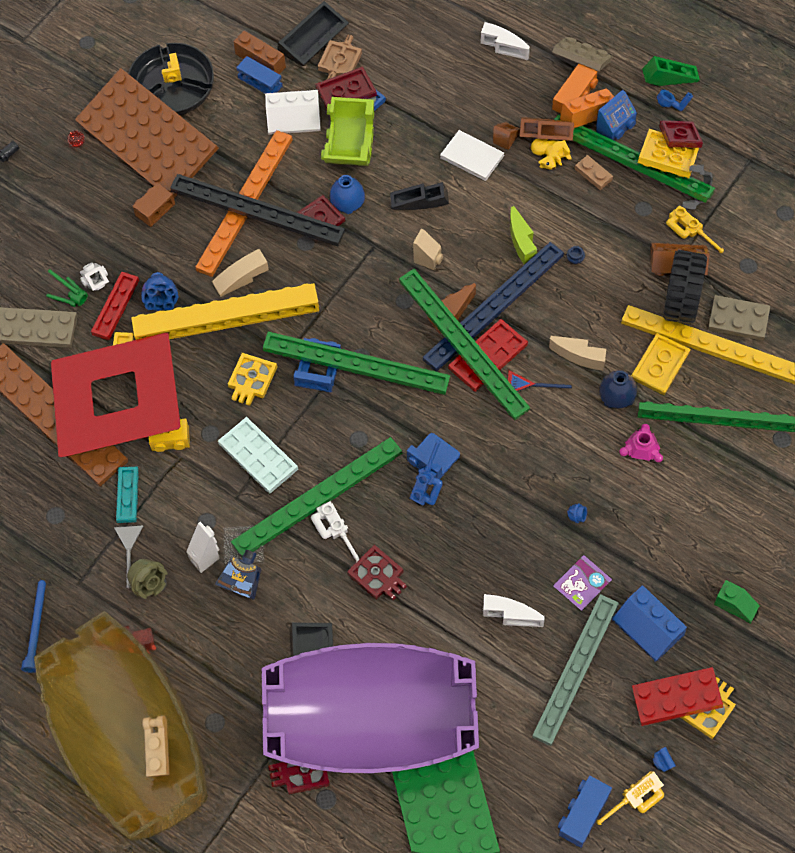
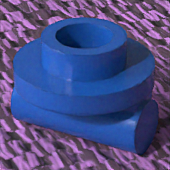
(663, 760)

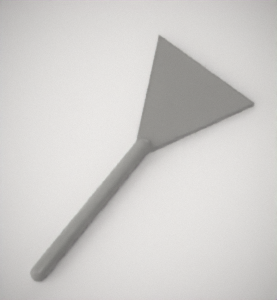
(128, 536)

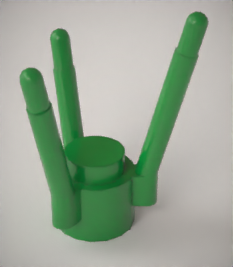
(76, 294)

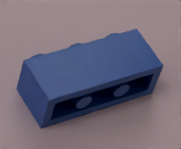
(584, 811)

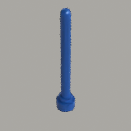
(28, 664)

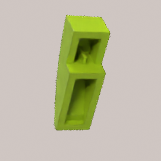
(522, 236)

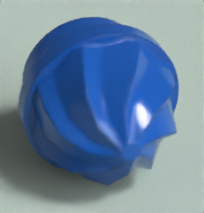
(577, 513)

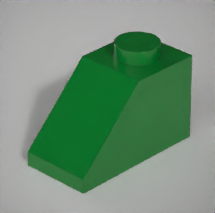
(736, 601)

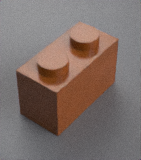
(153, 204)

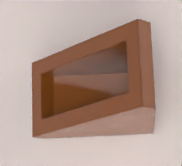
(505, 134)

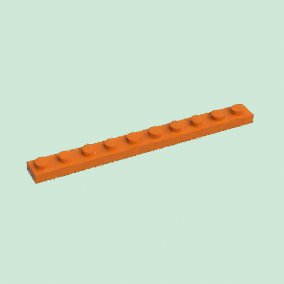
(252, 188)

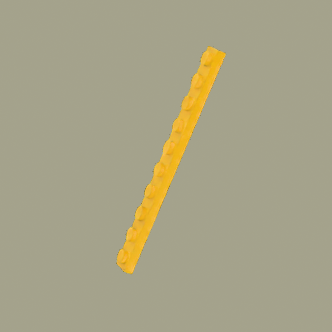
(710, 344)

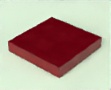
(680, 134)
(324, 211)

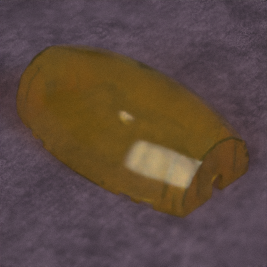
(96, 707)

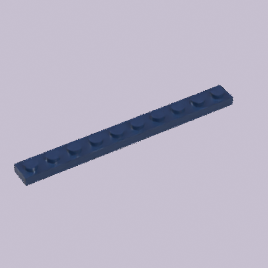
(497, 302)

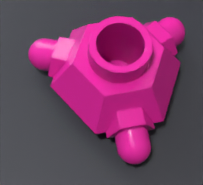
(642, 445)

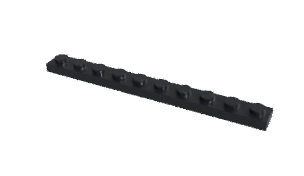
(257, 210)

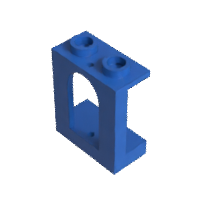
(315, 381)

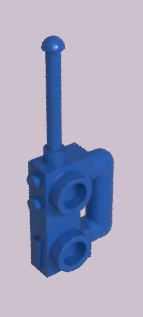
(424, 479)

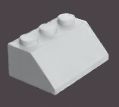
(293, 112)

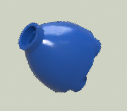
(347, 194)
(159, 293)

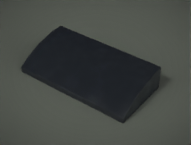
(312, 34)
(309, 637)

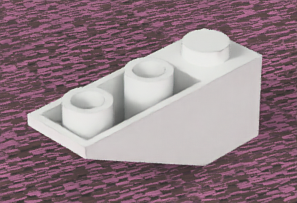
(203, 548)

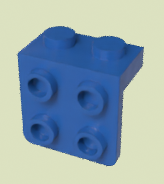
(443, 460)

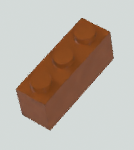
(259, 51)

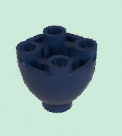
(618, 389)

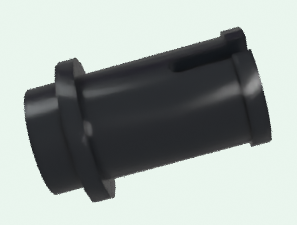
(7, 151)

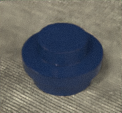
(575, 255)

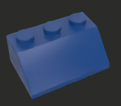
(649, 623)

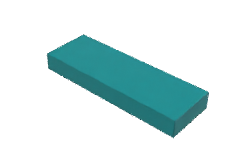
(127, 494)

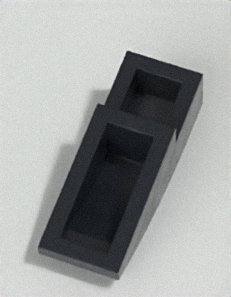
(420, 197)

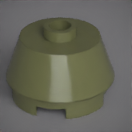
(146, 577)

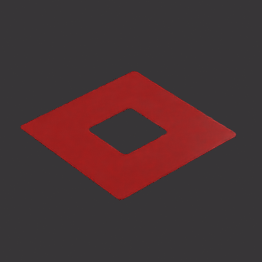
(156, 392)

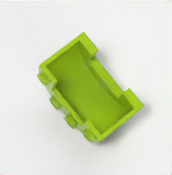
(349, 132)

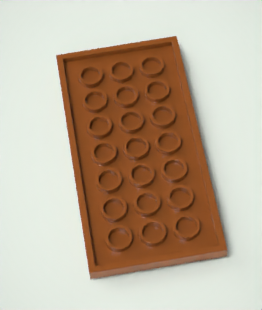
(145, 132)

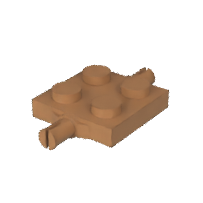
(339, 57)

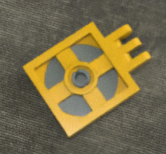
(251, 378)
(711, 721)

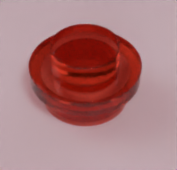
(76, 138)

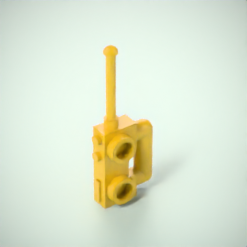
(691, 226)
(636, 792)

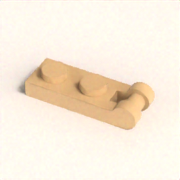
(156, 746)

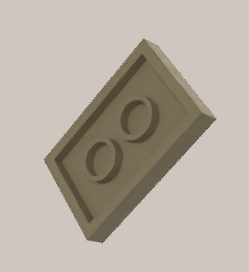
(582, 53)
(739, 318)

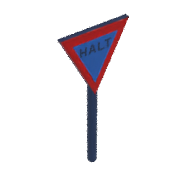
(520, 383)

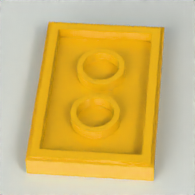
(660, 364)

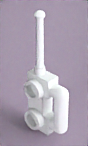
(337, 525)

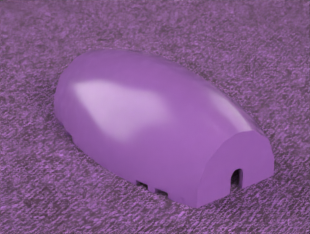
(369, 708)

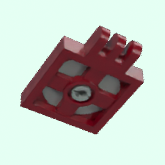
(377, 574)
(298, 778)

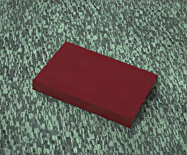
(347, 85)

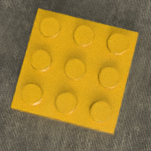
(668, 159)

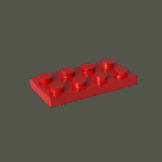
(499, 344)
(677, 696)

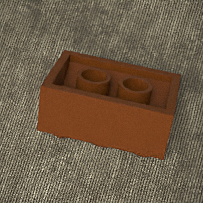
(663, 255)

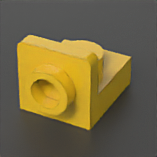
(173, 72)

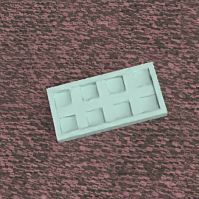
(258, 455)

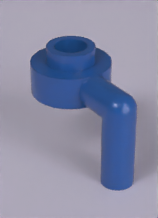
(667, 99)

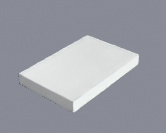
(472, 155)

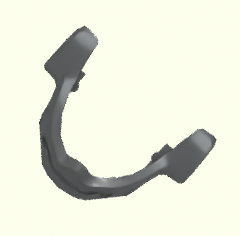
(708, 179)

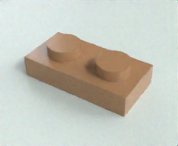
(593, 172)

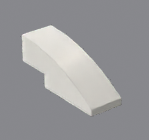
(504, 41)
(511, 611)

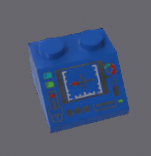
(616, 117)

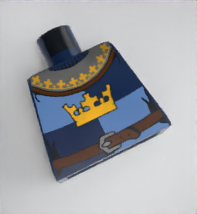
(241, 575)

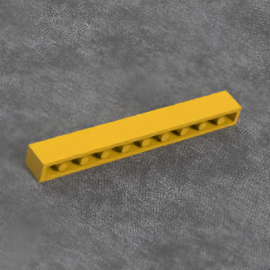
(228, 313)

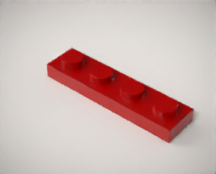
(115, 306)

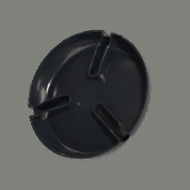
(180, 95)

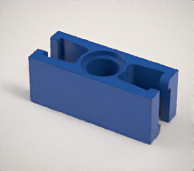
(259, 76)

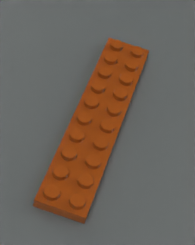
(36, 402)

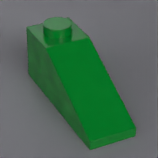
(669, 72)

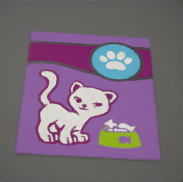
(582, 582)

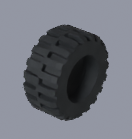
(685, 287)

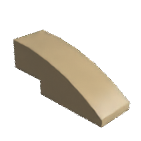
(240, 273)
(578, 352)

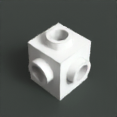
(99, 279)

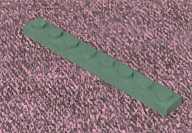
(575, 670)

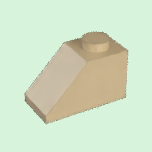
(426, 250)

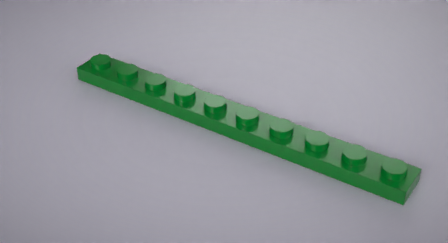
(630, 158)
(464, 344)
(356, 363)
(721, 417)
(316, 497)

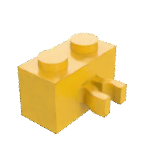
(173, 439)

